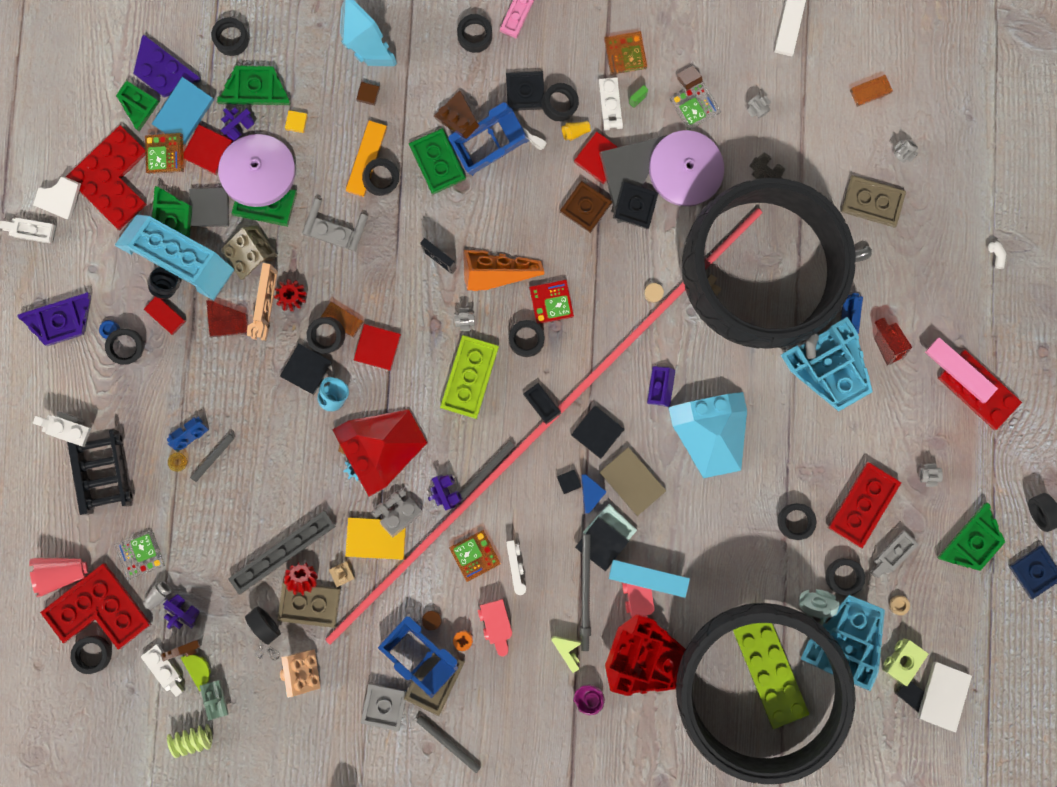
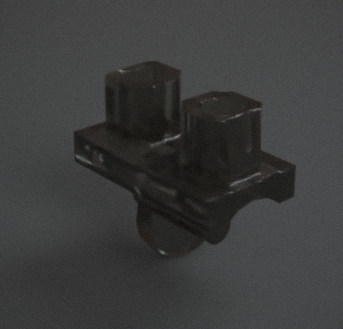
(762, 170)

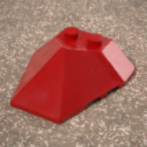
(380, 446)
(643, 658)

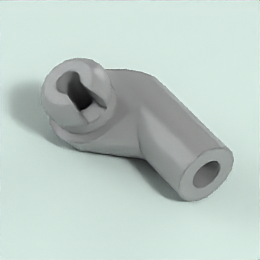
(811, 346)

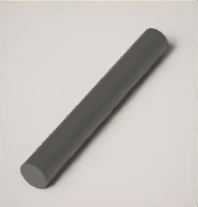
(212, 457)

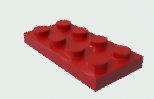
(997, 407)
(864, 505)

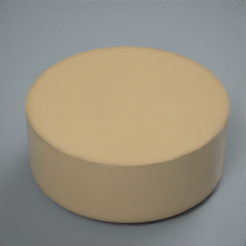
(653, 292)
(899, 605)

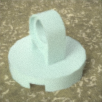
(819, 604)

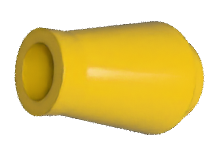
(575, 129)

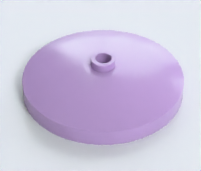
(257, 170)
(674, 179)

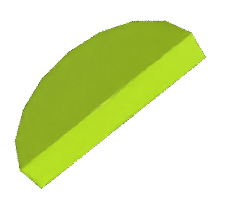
(198, 669)

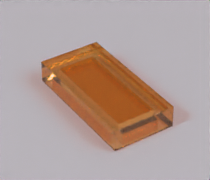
(871, 90)
(350, 323)

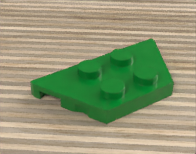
(254, 87)
(172, 211)
(975, 542)

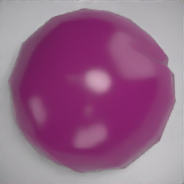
(589, 699)

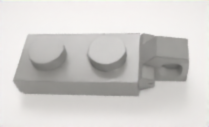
(894, 554)

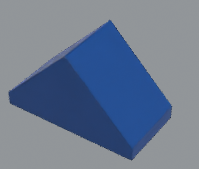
(591, 493)

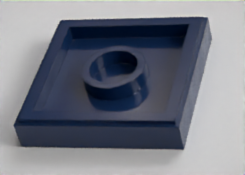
(1035, 572)

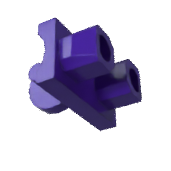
(230, 129)
(441, 493)
(173, 606)

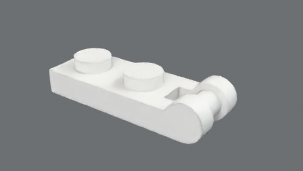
(610, 103)
(516, 568)

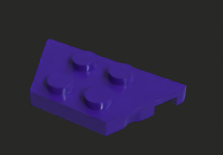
(160, 69)
(58, 320)

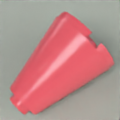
(55, 573)

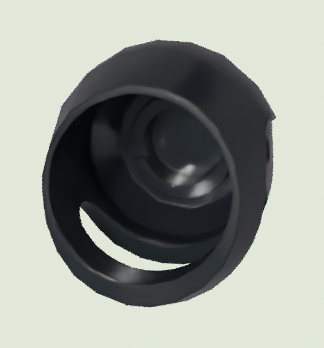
(162, 283)

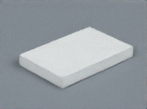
(944, 697)

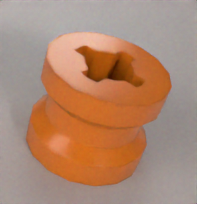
(462, 636)

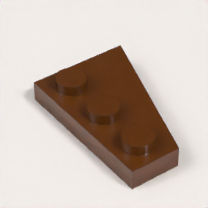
(457, 116)
(187, 649)

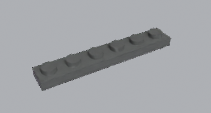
(282, 552)

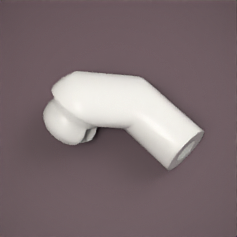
(1000, 254)

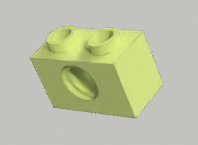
(915, 659)

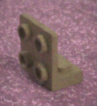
(248, 250)

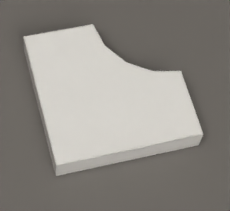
(59, 198)

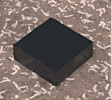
(569, 481)

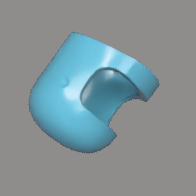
(332, 396)

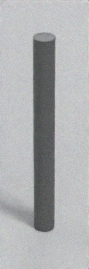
(486, 470)
(448, 744)

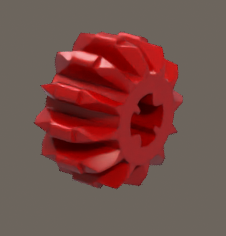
(295, 299)
(300, 578)

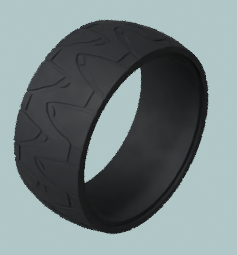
(818, 214)
(776, 769)

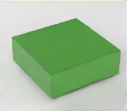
(638, 96)

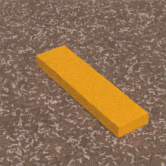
(367, 152)

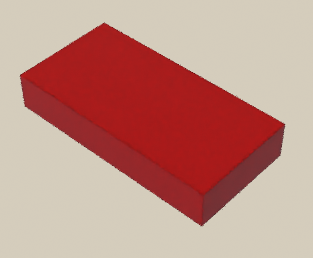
(164, 315)

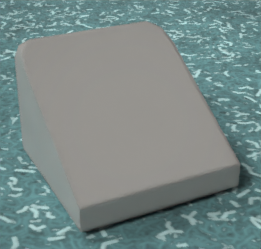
(69, 417)

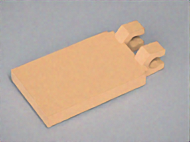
(263, 303)

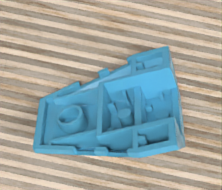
(363, 36)
(838, 369)
(713, 432)
(859, 634)

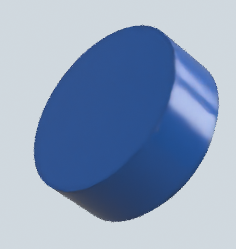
(107, 328)

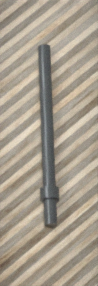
(585, 629)

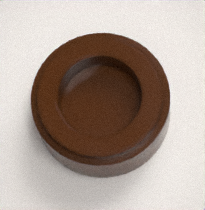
(431, 620)

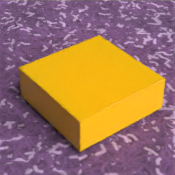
(296, 121)

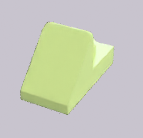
(564, 646)

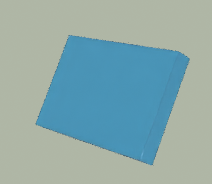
(183, 110)

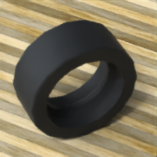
(474, 19)
(223, 24)
(569, 92)
(394, 173)
(529, 324)
(311, 335)
(117, 359)
(1044, 511)
(811, 521)
(860, 581)
(262, 625)
(76, 651)

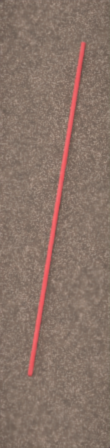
(535, 434)

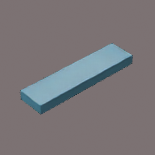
(649, 578)

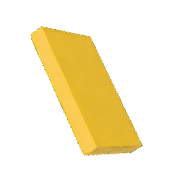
(370, 540)

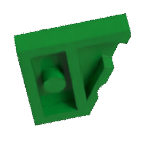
(136, 104)

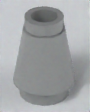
(158, 594)

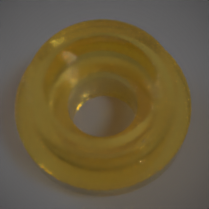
(171, 462)

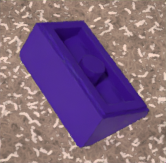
(661, 386)

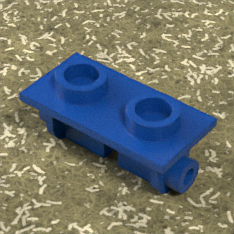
(852, 309)
(180, 439)

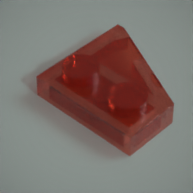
(225, 320)

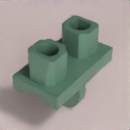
(214, 700)

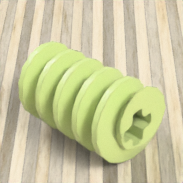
(190, 743)

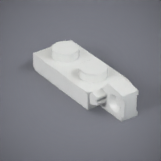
(29, 230)
(63, 429)
(164, 671)

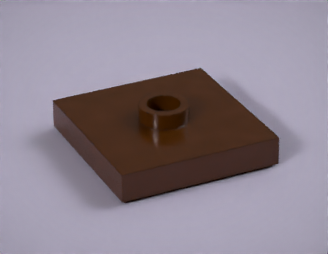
(586, 206)

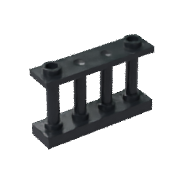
(84, 485)

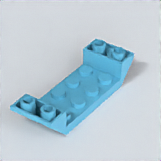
(176, 254)

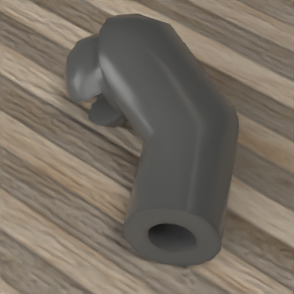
(863, 254)

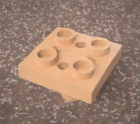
(297, 675)

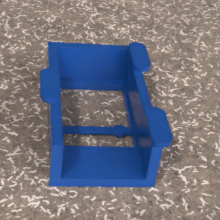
(512, 128)
(441, 671)

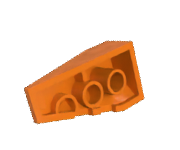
(492, 271)

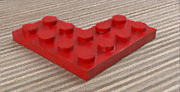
(102, 174)
(99, 599)

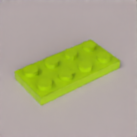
(469, 377)

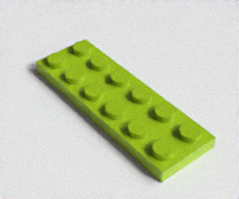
(771, 673)

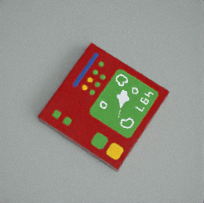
(551, 302)

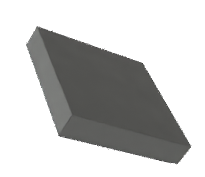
(209, 207)

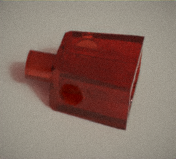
(891, 341)

